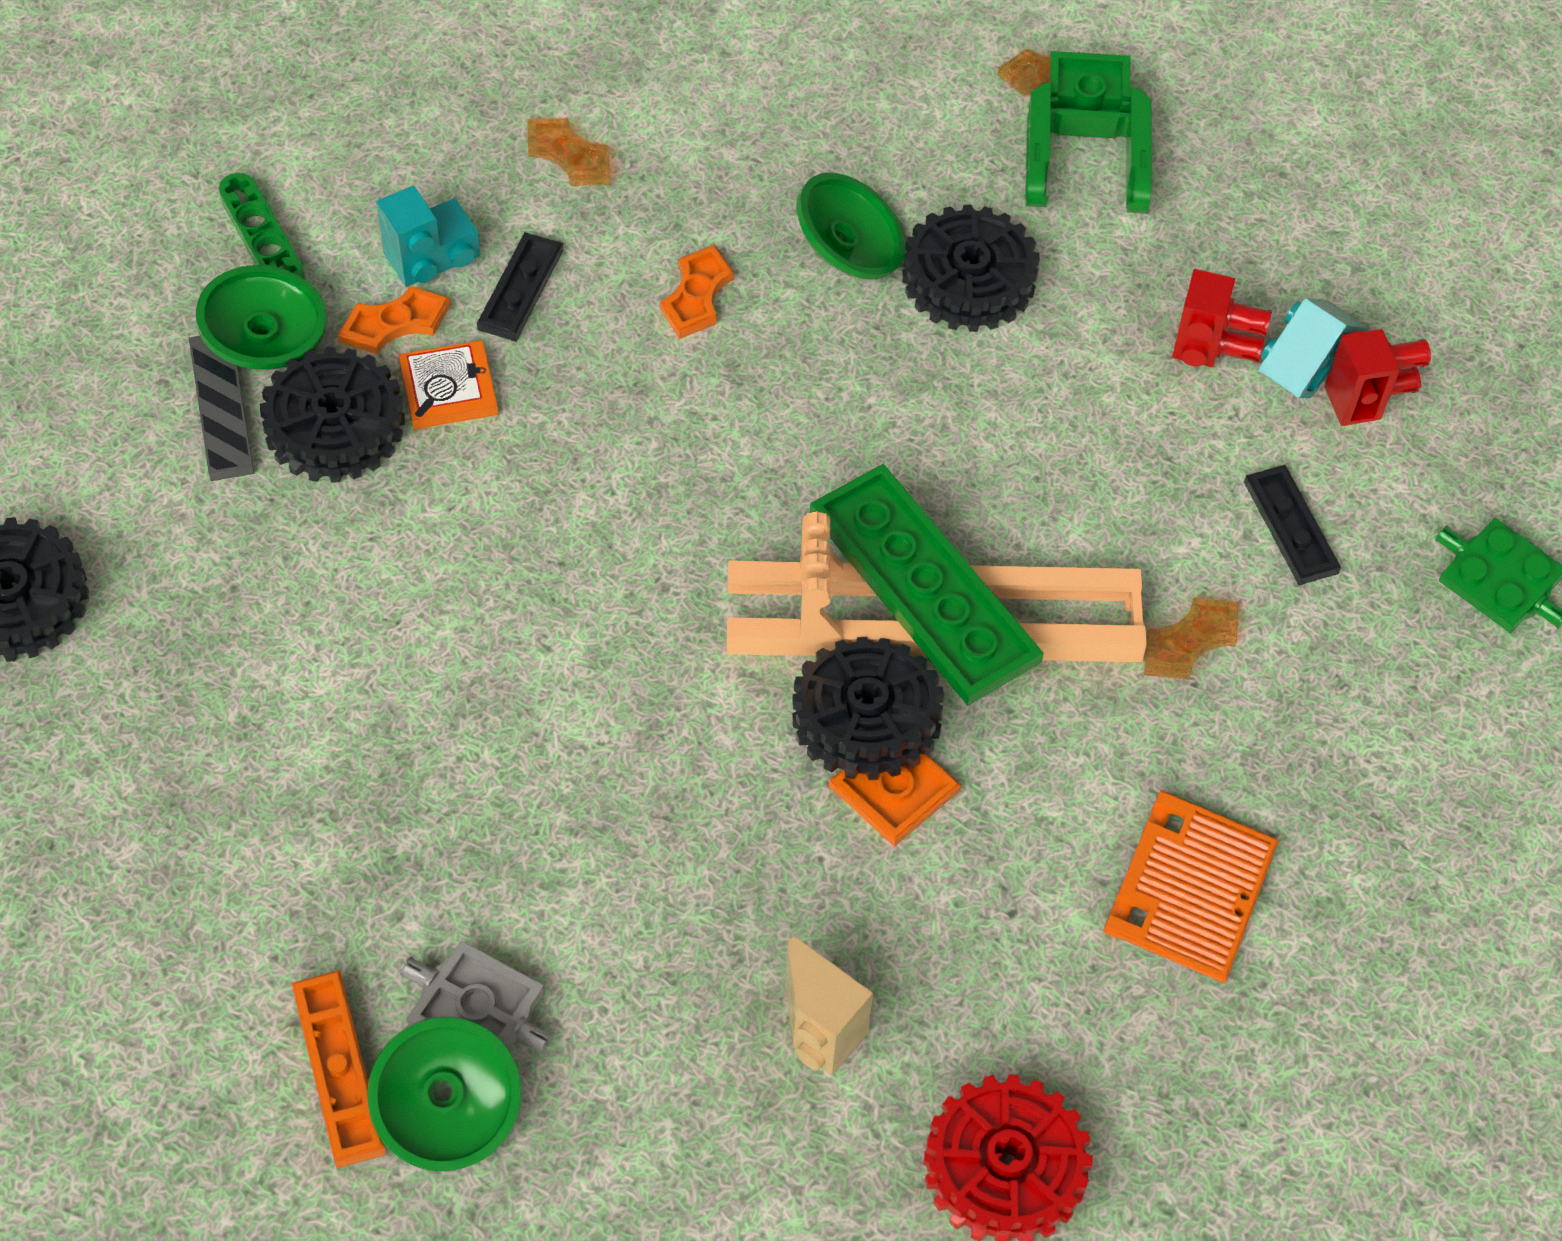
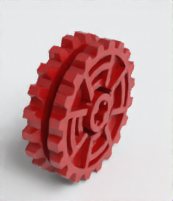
(1000, 1198)

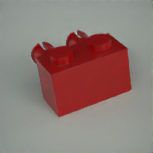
(1206, 321)
(1370, 371)

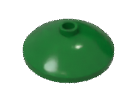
(850, 226)
(260, 302)
(450, 1130)

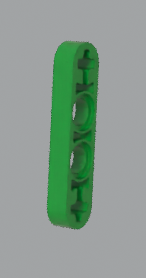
(258, 236)

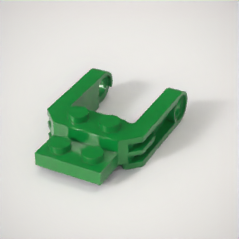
(1090, 99)

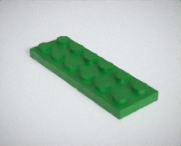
(927, 585)

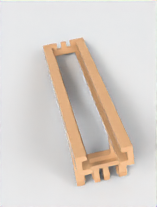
(824, 574)

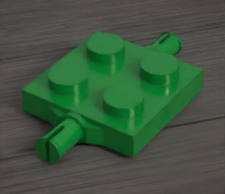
(1502, 575)

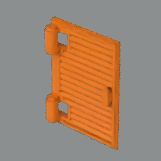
(1192, 886)

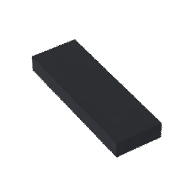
(520, 287)
(1292, 525)

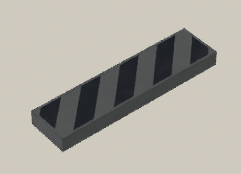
(221, 413)

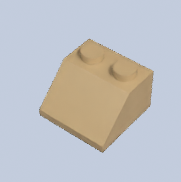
(825, 1008)

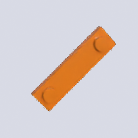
(337, 1068)

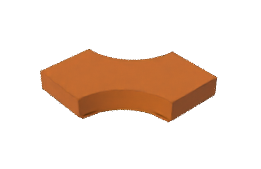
(691, 304)
(376, 325)

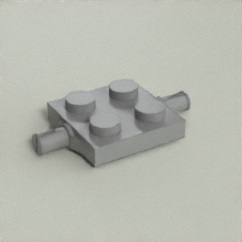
(480, 991)

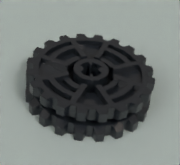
(970, 268)
(332, 414)
(37, 588)
(867, 708)

